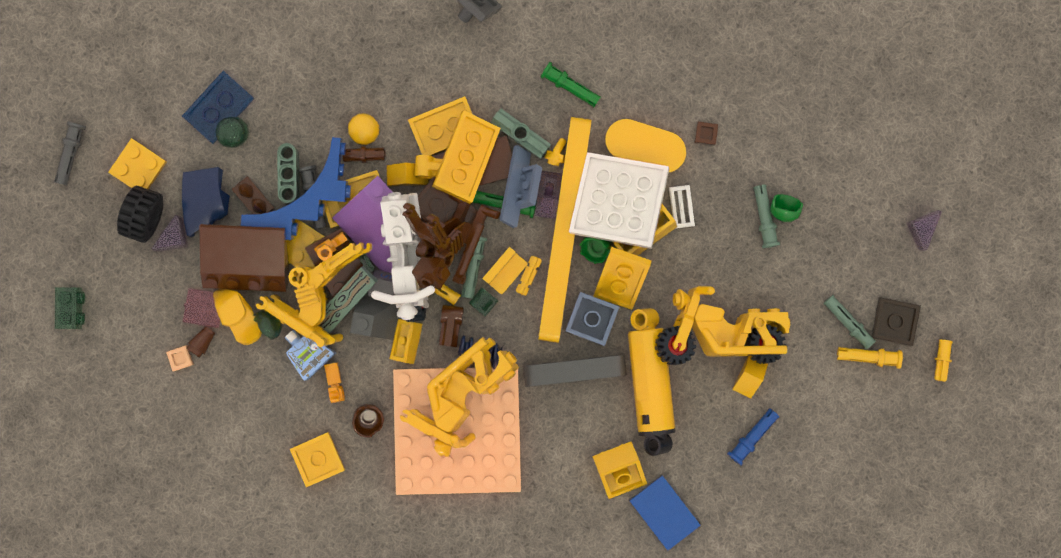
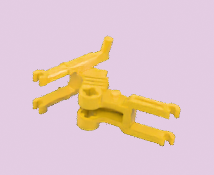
(312, 296)

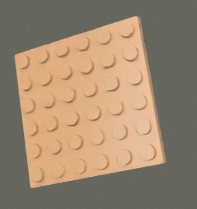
(483, 466)

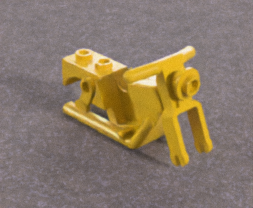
(449, 391)

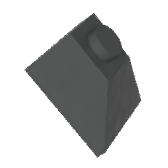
(374, 318)

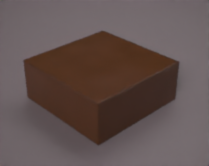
(706, 133)

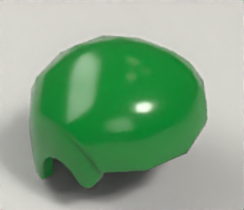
(786, 208)
(595, 249)

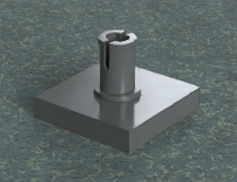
(479, 8)

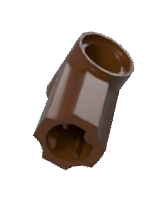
(451, 321)

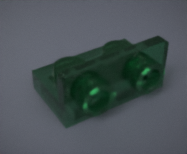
(69, 308)

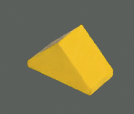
(403, 175)
(750, 377)

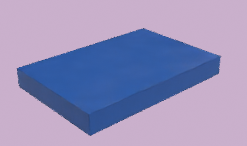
(664, 512)

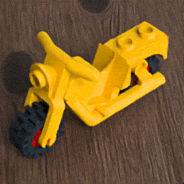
(717, 335)

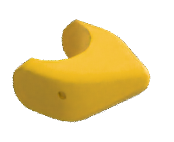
(237, 315)

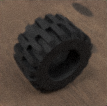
(140, 214)

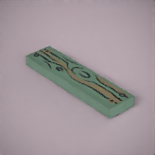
(347, 298)

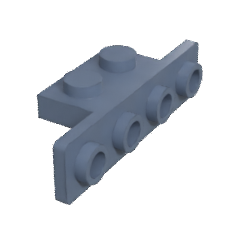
(521, 186)

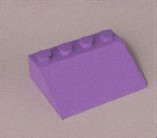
(363, 220)

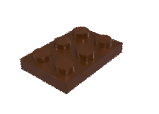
(345, 273)

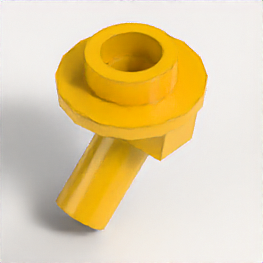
(554, 157)

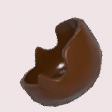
(362, 418)

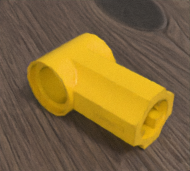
(426, 166)

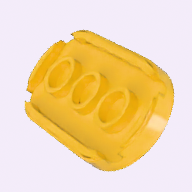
(645, 143)

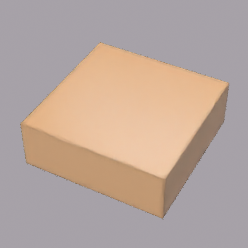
(179, 358)

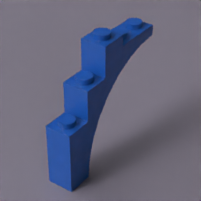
(309, 206)

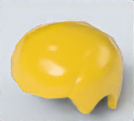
(363, 129)

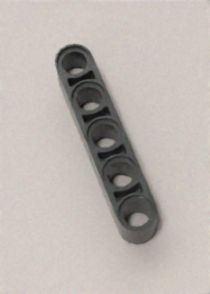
(574, 370)

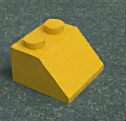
(620, 470)

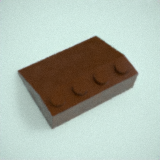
(243, 258)

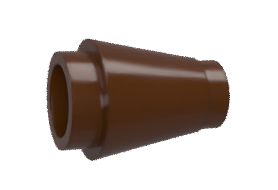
(199, 343)

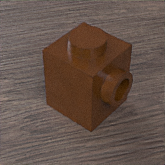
(431, 272)

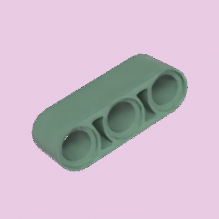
(284, 164)

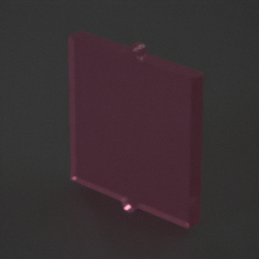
(201, 309)

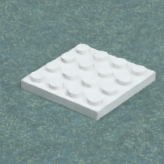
(619, 200)

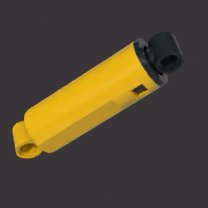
(650, 383)

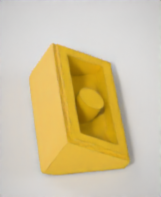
(406, 341)

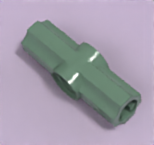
(531, 141)

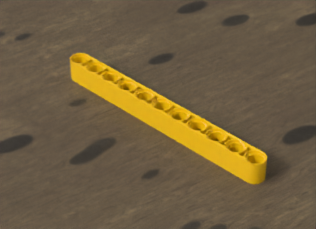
(562, 240)

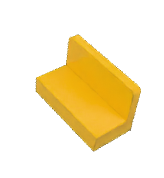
(505, 271)

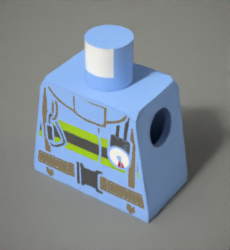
(306, 354)

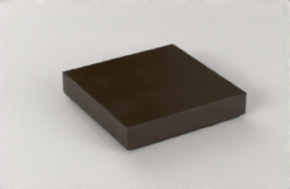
(896, 321)

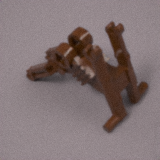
(448, 237)

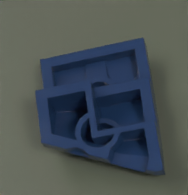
(202, 198)

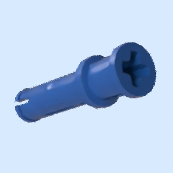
(747, 444)

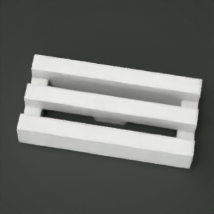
(689, 204)

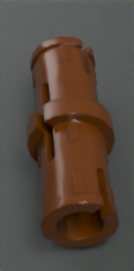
(364, 154)

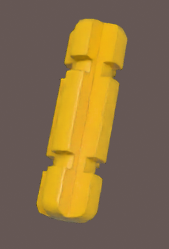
(528, 275)

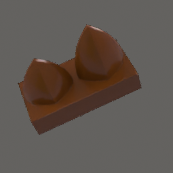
(252, 197)

